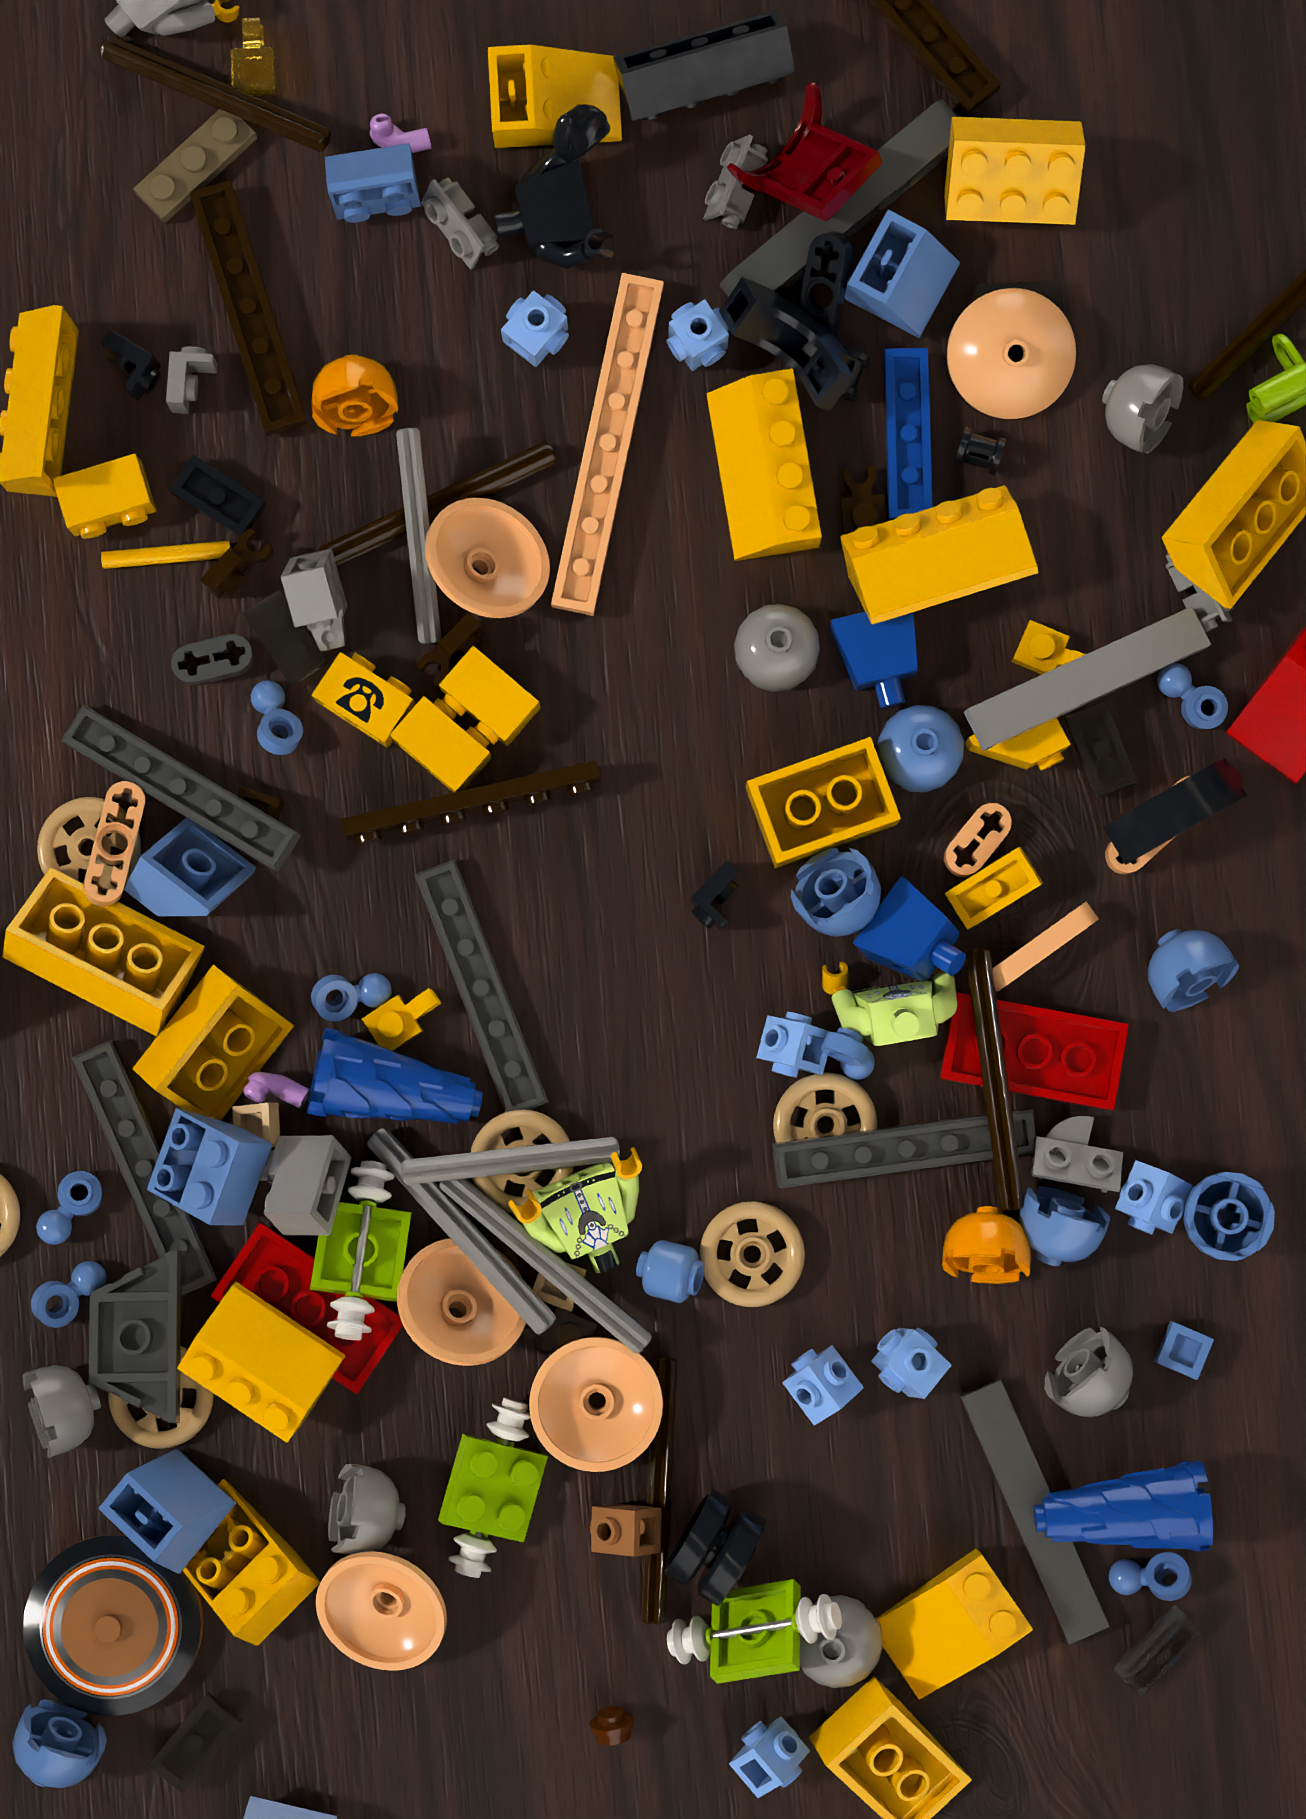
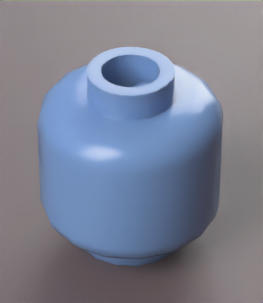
(670, 1271)

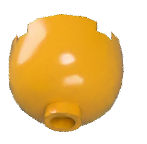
(354, 395)
(988, 1246)

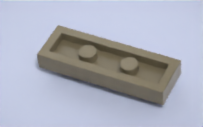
(194, 164)

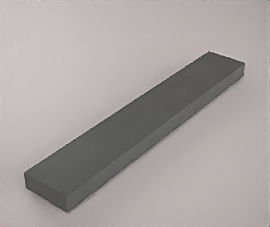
(181, 788)
(481, 987)
(894, 1149)
(136, 1154)
(1022, 1488)

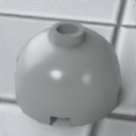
(1140, 405)
(777, 647)
(1092, 1374)
(61, 1407)
(365, 1511)
(852, 1651)

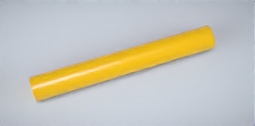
(164, 554)

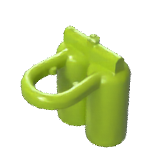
(1283, 392)

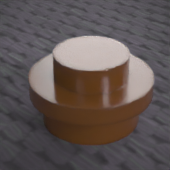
(612, 1726)

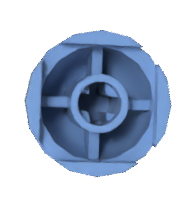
(920, 748)
(837, 892)
(1188, 966)
(1228, 1216)
(1061, 1226)
(56, 1744)

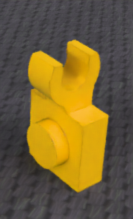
(1043, 649)
(397, 1022)

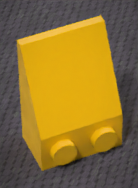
(951, 1625)
(888, 1756)

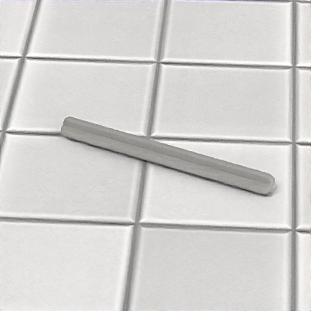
(466, 1236)
(548, 1264)

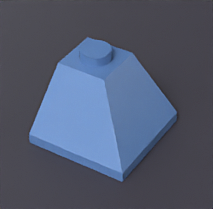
(187, 872)

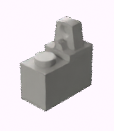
(316, 597)
(305, 1183)

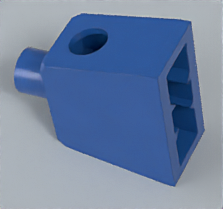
(877, 654)
(910, 935)

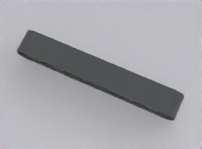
(905, 161)

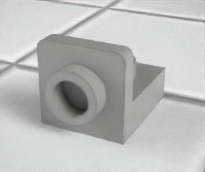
(181, 384)

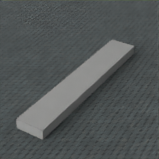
(1087, 678)

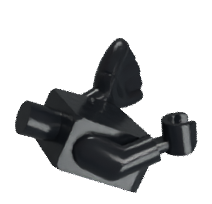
(553, 196)

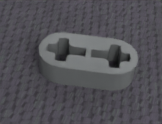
(210, 650)

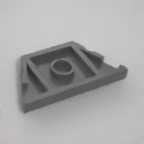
(139, 1337)

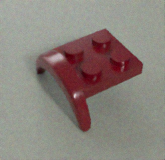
(816, 166)

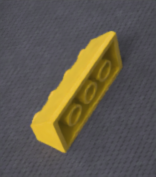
(38, 400)
(764, 466)
(1242, 512)
(938, 554)
(102, 952)

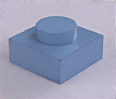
(1183, 1350)

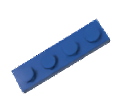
(907, 431)

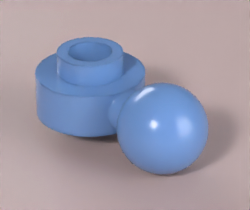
(1177, 682)
(268, 699)
(371, 991)
(854, 1057)
(56, 1225)
(84, 1279)
(1128, 1577)

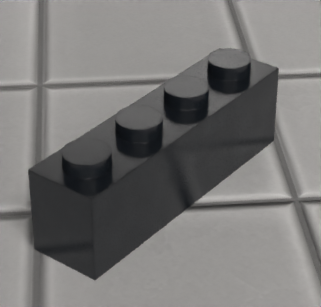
(705, 65)

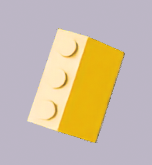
(212, 1046)
(261, 1362)

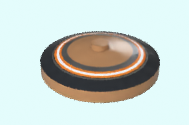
(111, 1627)

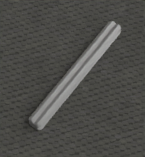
(417, 527)
(508, 1160)

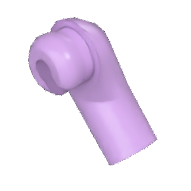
(387, 134)
(278, 1085)

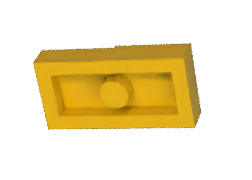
(993, 888)

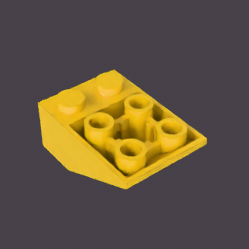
(540, 84)
(249, 1572)

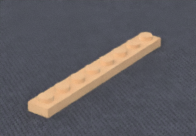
(607, 444)

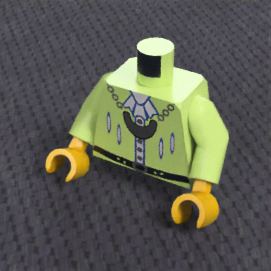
(895, 1010)
(585, 1211)

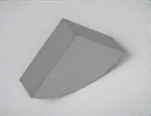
(1072, 1130)

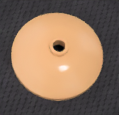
(980, 357)
(499, 545)
(446, 1279)
(589, 1435)
(377, 1626)

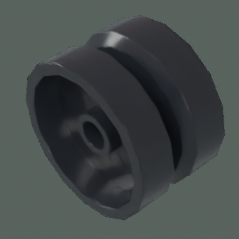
(719, 1549)

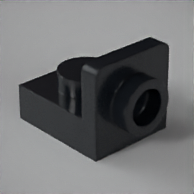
(129, 356)
(718, 888)

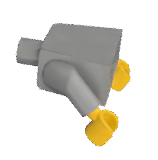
(166, 16)

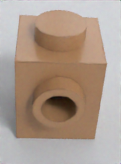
(626, 1529)

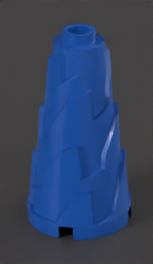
(373, 1082)
(1138, 1510)

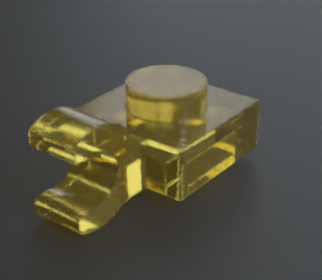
(253, 66)

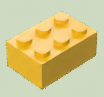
(1014, 170)
(822, 802)

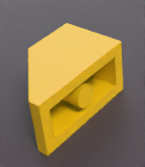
(1035, 747)

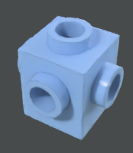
(535, 327)
(696, 348)
(786, 1042)
(1153, 1198)
(910, 1362)
(822, 1383)
(769, 1756)

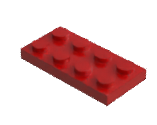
(1044, 1053)
(282, 1277)

